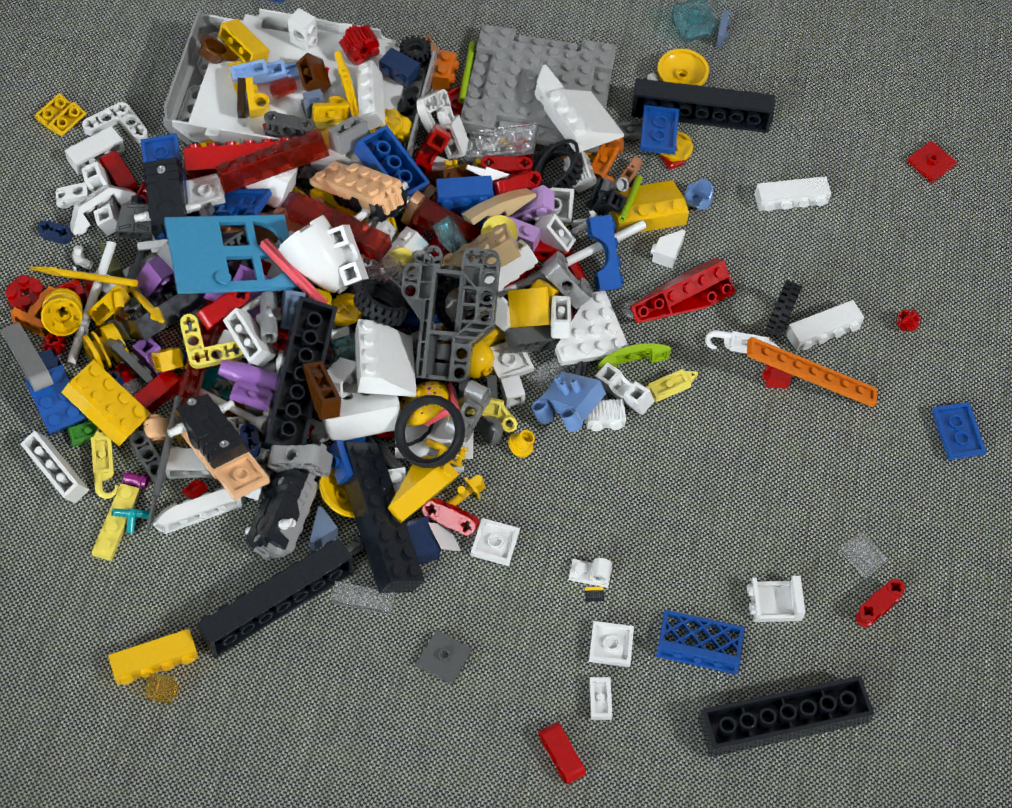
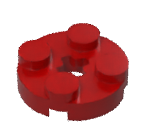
(20, 285)

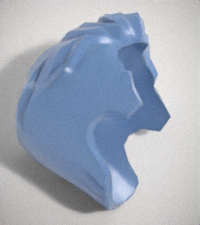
(699, 194)

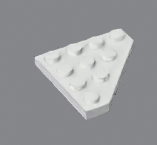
(592, 334)

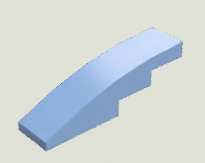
(264, 72)

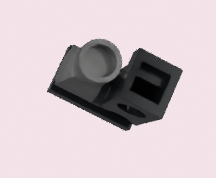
(605, 196)

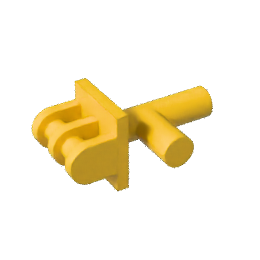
(442, 448)
(474, 485)

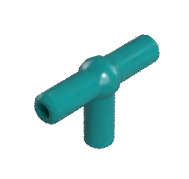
(131, 514)

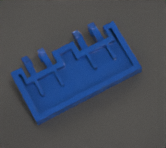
(242, 203)

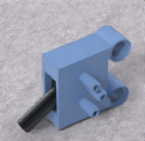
(571, 397)

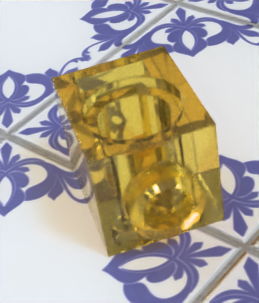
(161, 688)

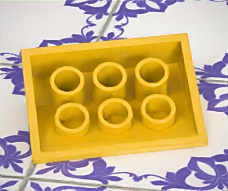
(657, 205)

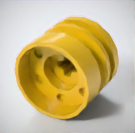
(62, 322)
(98, 349)

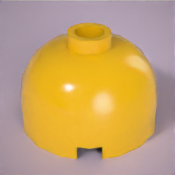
(481, 361)

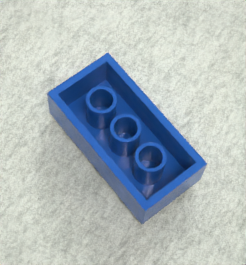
(386, 155)

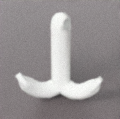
(581, 223)

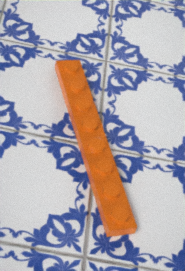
(811, 371)

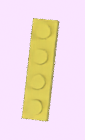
(115, 526)

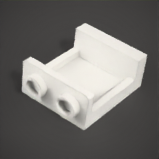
(776, 600)

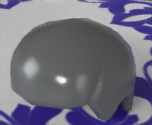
(491, 429)

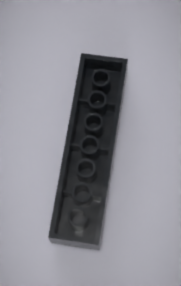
(707, 104)
(172, 305)
(291, 401)
(383, 536)
(275, 597)
(785, 716)

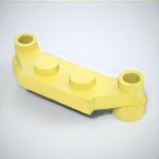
(497, 409)

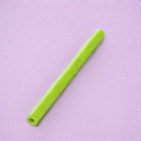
(467, 70)
(631, 196)

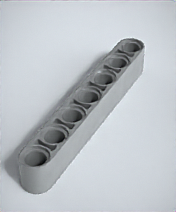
(27, 357)

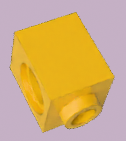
(167, 359)

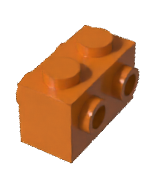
(445, 70)

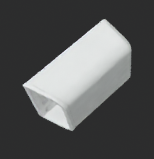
(363, 415)

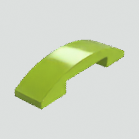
(655, 352)

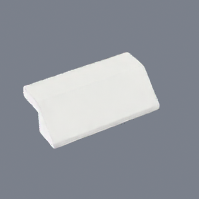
(438, 434)

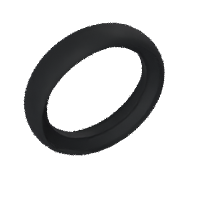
(404, 415)

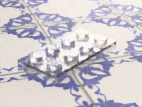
(502, 141)

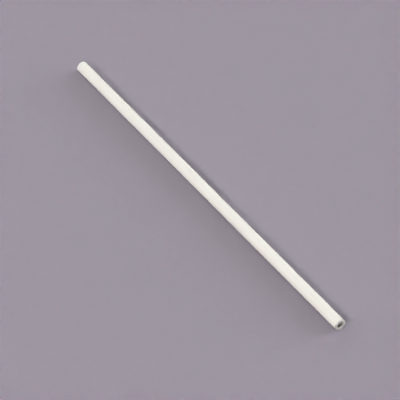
(574, 258)

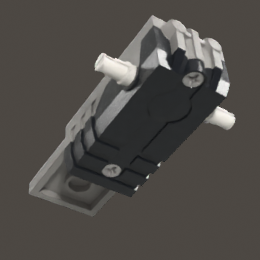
(282, 512)

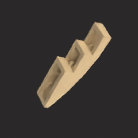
(504, 203)

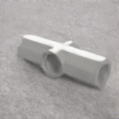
(268, 317)

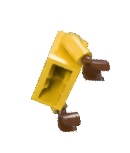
(108, 305)

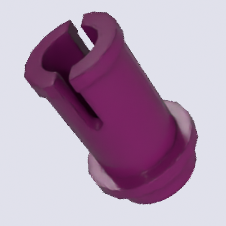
(140, 481)

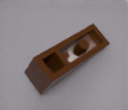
(451, 172)
(322, 390)

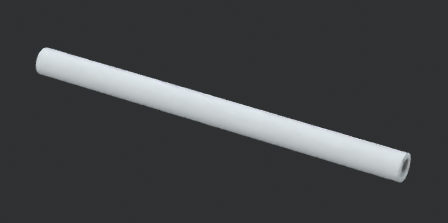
(92, 300)

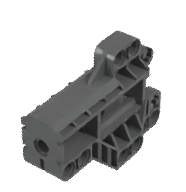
(466, 332)

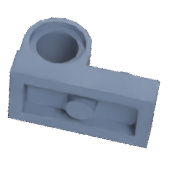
(311, 97)
(288, 302)

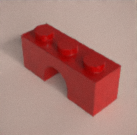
(431, 147)

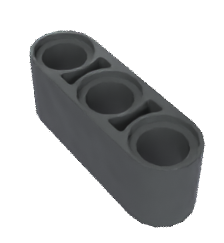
(530, 339)
(144, 450)

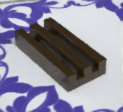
(241, 95)

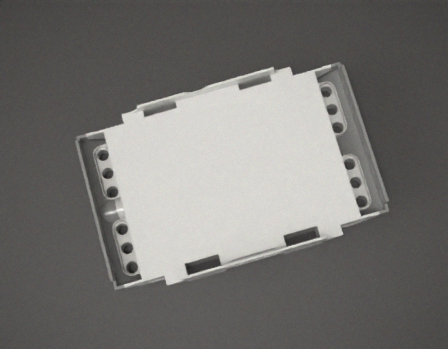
(204, 99)

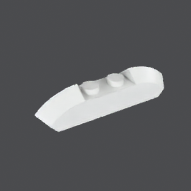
(195, 510)

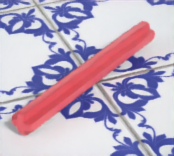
(294, 274)

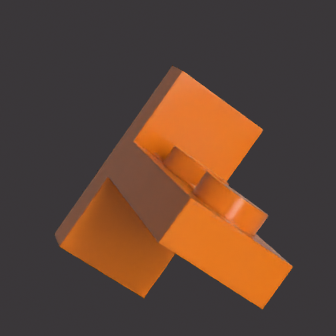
(607, 156)
(32, 319)

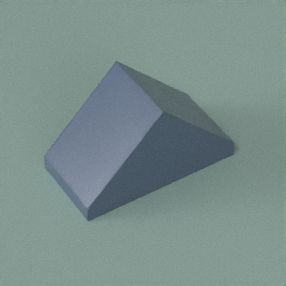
(323, 530)

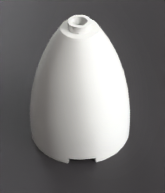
(314, 255)

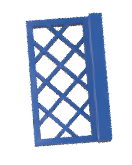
(698, 654)

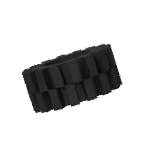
(416, 44)

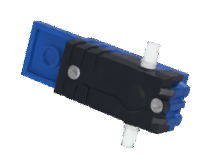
(164, 183)

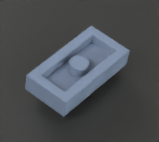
(723, 34)

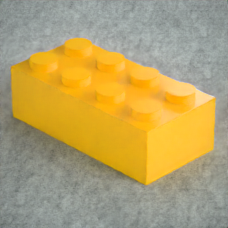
(105, 402)

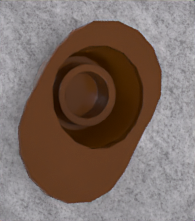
(215, 51)

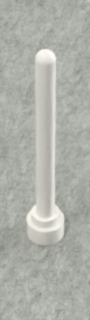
(259, 422)

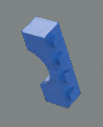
(602, 230)

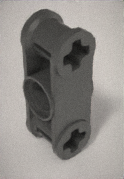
(286, 125)

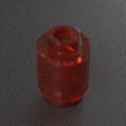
(283, 87)

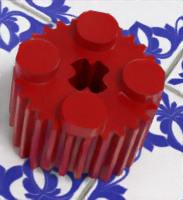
(359, 44)

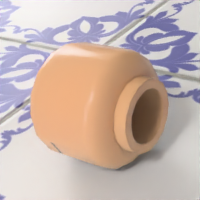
(156, 428)

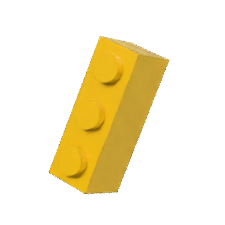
(242, 41)

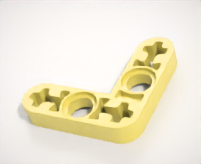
(200, 350)

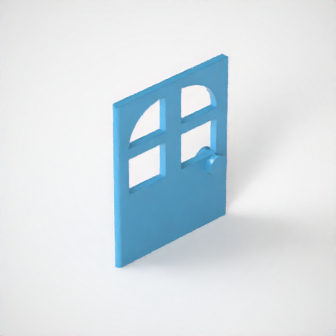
(201, 257)

